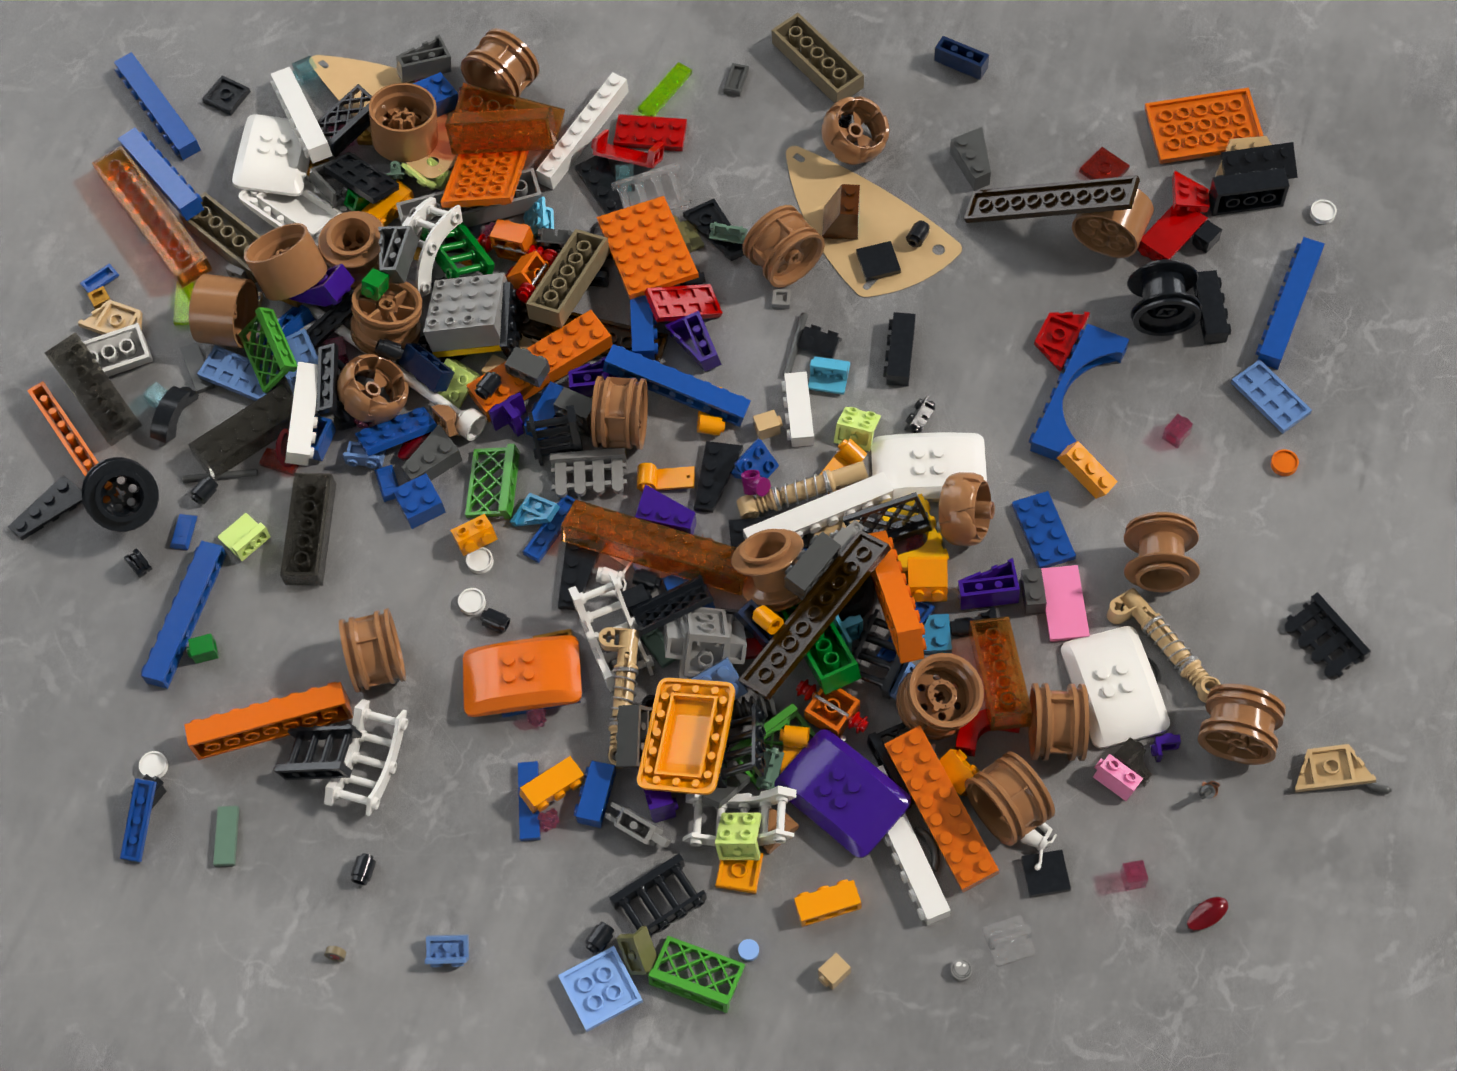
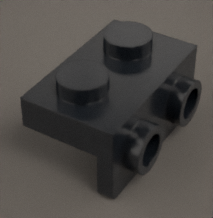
(819, 342)

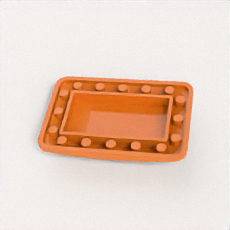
(522, 675)

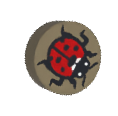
(335, 953)

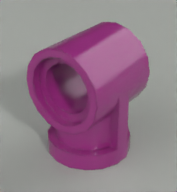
(754, 484)

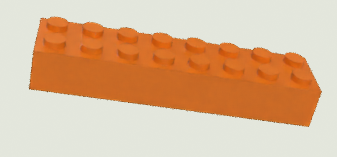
(564, 350)
(897, 605)
(267, 720)
(941, 809)

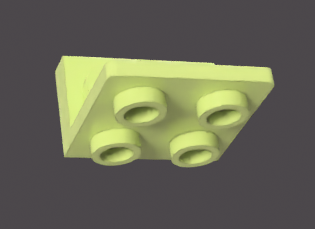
(432, 183)
(457, 388)
(858, 426)
(244, 536)
(738, 836)

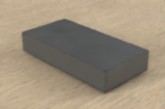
(736, 79)

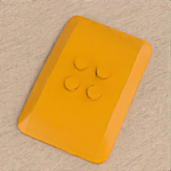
(686, 736)

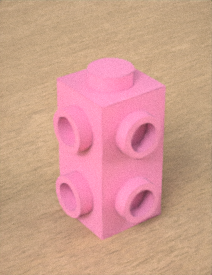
(1117, 777)

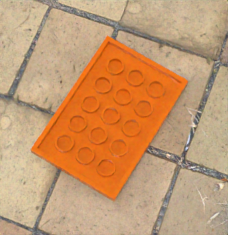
(1201, 124)
(484, 179)
(647, 247)

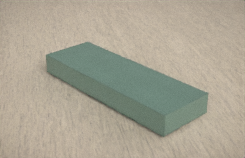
(226, 836)

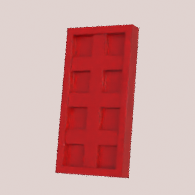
(646, 131)
(679, 301)

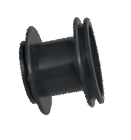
(1165, 304)
(130, 516)

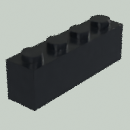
(1213, 313)
(900, 349)

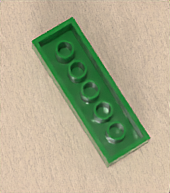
(829, 658)

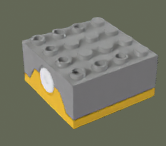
(465, 315)

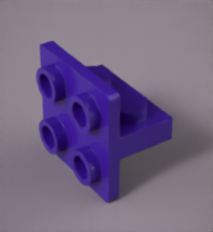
(509, 413)

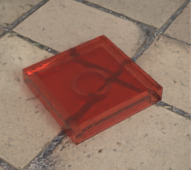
(1104, 165)

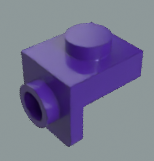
(1163, 743)

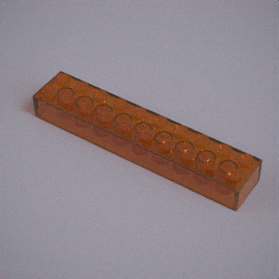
(152, 216)
(652, 545)

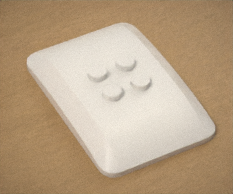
(270, 157)
(308, 208)
(926, 459)
(1118, 684)

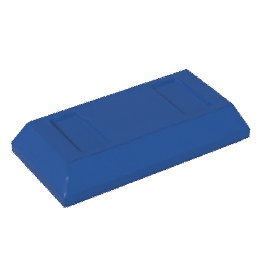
(100, 278)
(387, 482)
(183, 531)

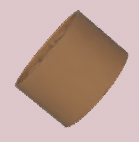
(403, 122)
(1117, 231)
(285, 261)
(222, 309)

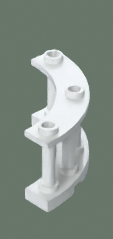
(423, 213)
(586, 618)
(362, 714)
(777, 795)

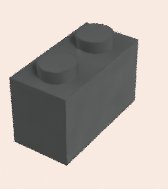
(527, 366)
(1033, 591)

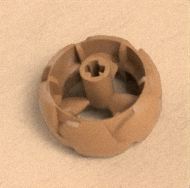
(842, 140)
(364, 401)
(965, 509)

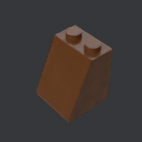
(842, 213)

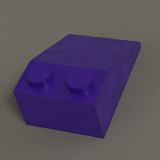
(329, 289)

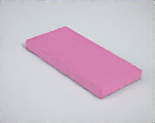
(1065, 604)

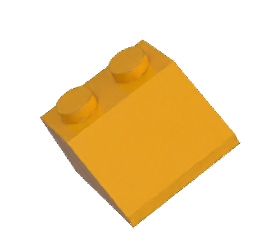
(928, 578)

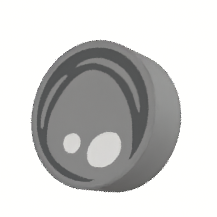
(961, 970)

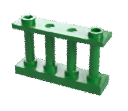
(470, 245)

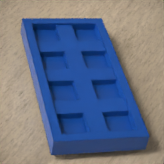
(396, 431)
(1043, 530)

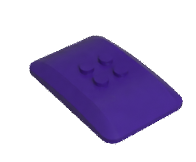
(844, 793)

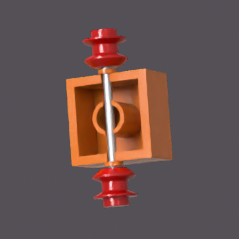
(510, 240)
(529, 272)
(832, 711)

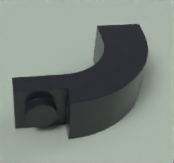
(168, 412)

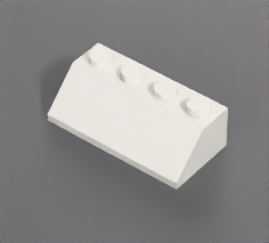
(120, 349)

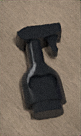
(961, 625)

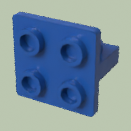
(756, 458)

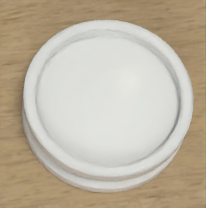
(1323, 212)
(480, 561)
(472, 601)
(153, 764)

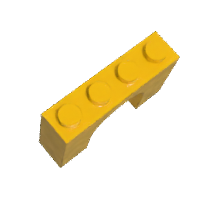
(932, 546)

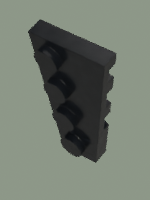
(598, 178)
(708, 213)
(715, 473)
(48, 507)
(576, 571)

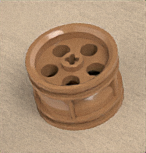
(783, 246)

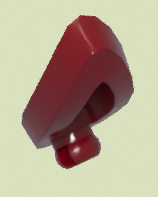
(411, 446)
(281, 448)
(1207, 913)

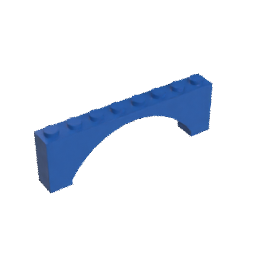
(1094, 349)

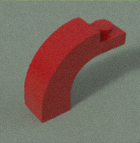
(972, 731)

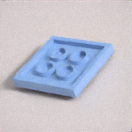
(600, 988)

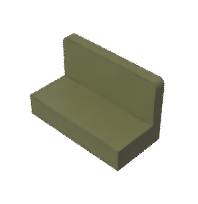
(690, 235)
(638, 951)

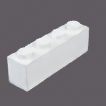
(799, 409)

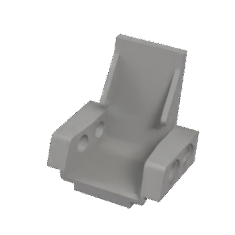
(704, 640)

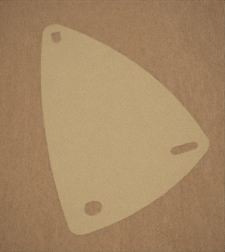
(346, 73)
(880, 220)

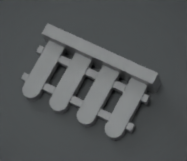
(585, 461)

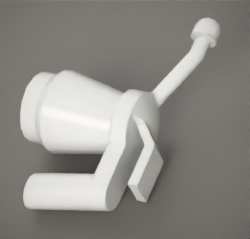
(604, 578)
(1038, 841)

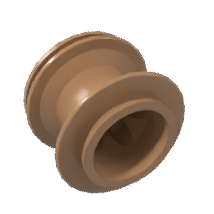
(341, 244)
(1161, 546)
(765, 560)

